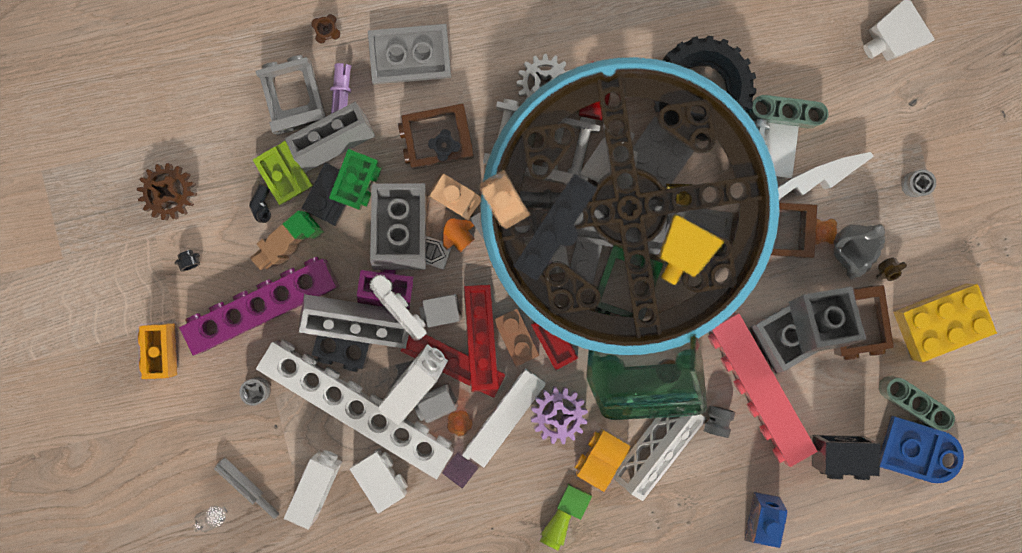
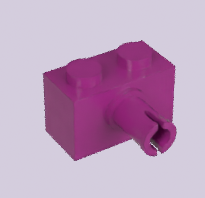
(400, 284)

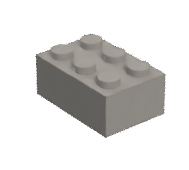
(398, 227)

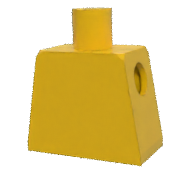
(686, 249)

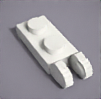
(397, 307)

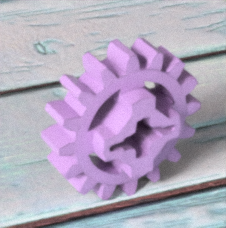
(569, 413)

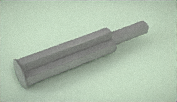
(244, 486)

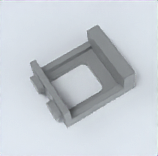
(298, 117)

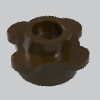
(890, 269)

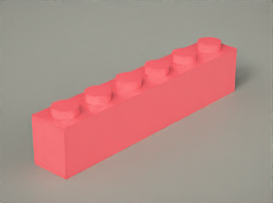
(762, 390)

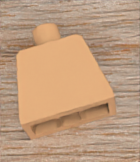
(454, 196)
(504, 199)

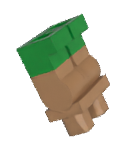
(286, 240)

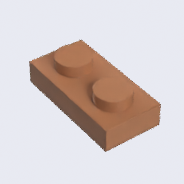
(516, 337)

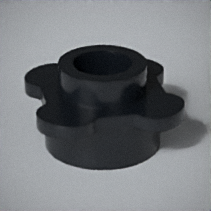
(444, 137)

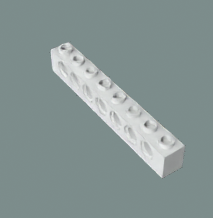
(274, 367)

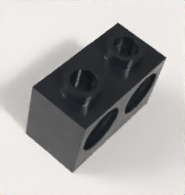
(341, 353)

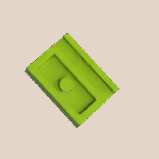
(282, 173)

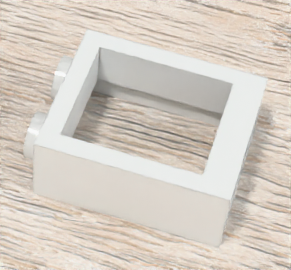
(413, 384)
(313, 489)

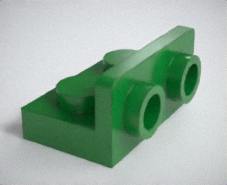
(355, 179)

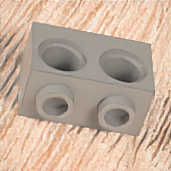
(441, 310)

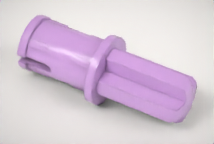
(340, 87)

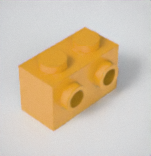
(157, 351)

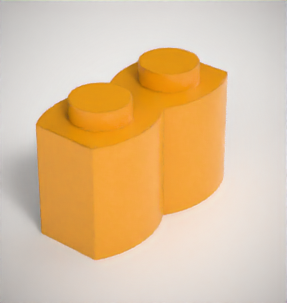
(602, 459)

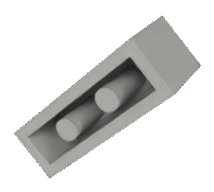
(330, 137)

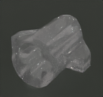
(210, 518)

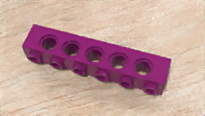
(196, 331)

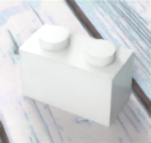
(379, 480)

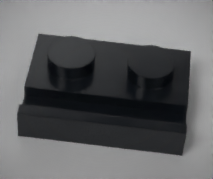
(318, 199)

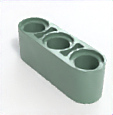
(799, 109)
(928, 405)

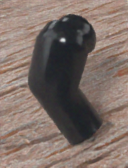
(258, 204)

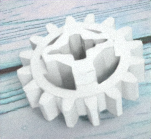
(535, 73)

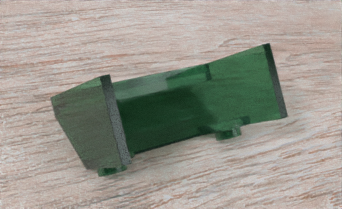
(649, 389)

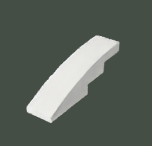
(826, 174)

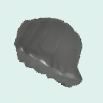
(859, 248)

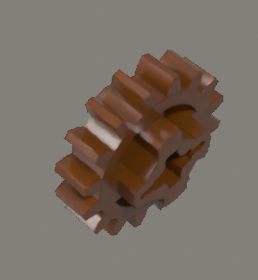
(160, 199)

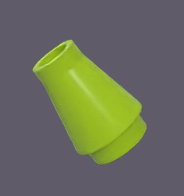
(556, 530)

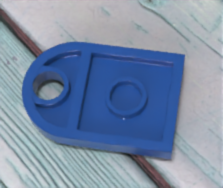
(919, 451)

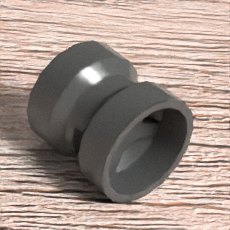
(719, 421)

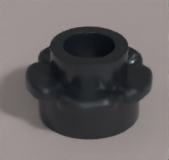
(187, 260)

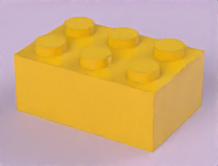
(945, 322)

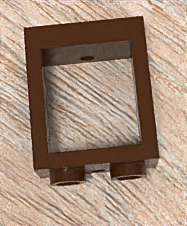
(463, 130)
(807, 231)
(877, 348)

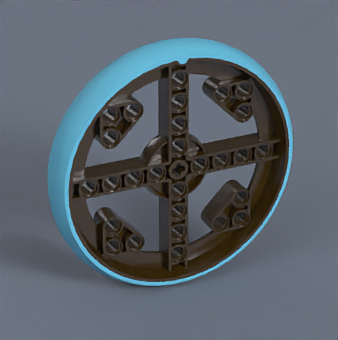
(722, 121)

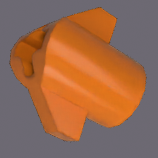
(457, 233)

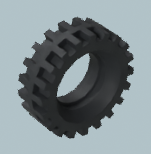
(722, 59)

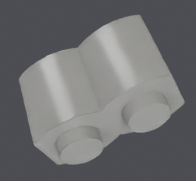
(436, 404)

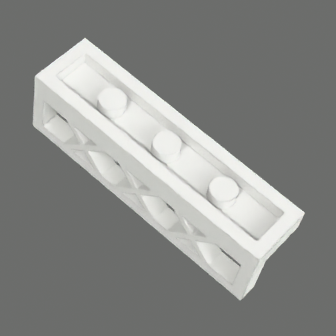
(504, 417)
(661, 456)

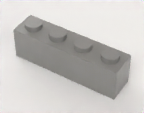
(351, 321)

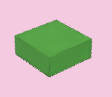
(574, 501)

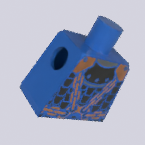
(766, 522)

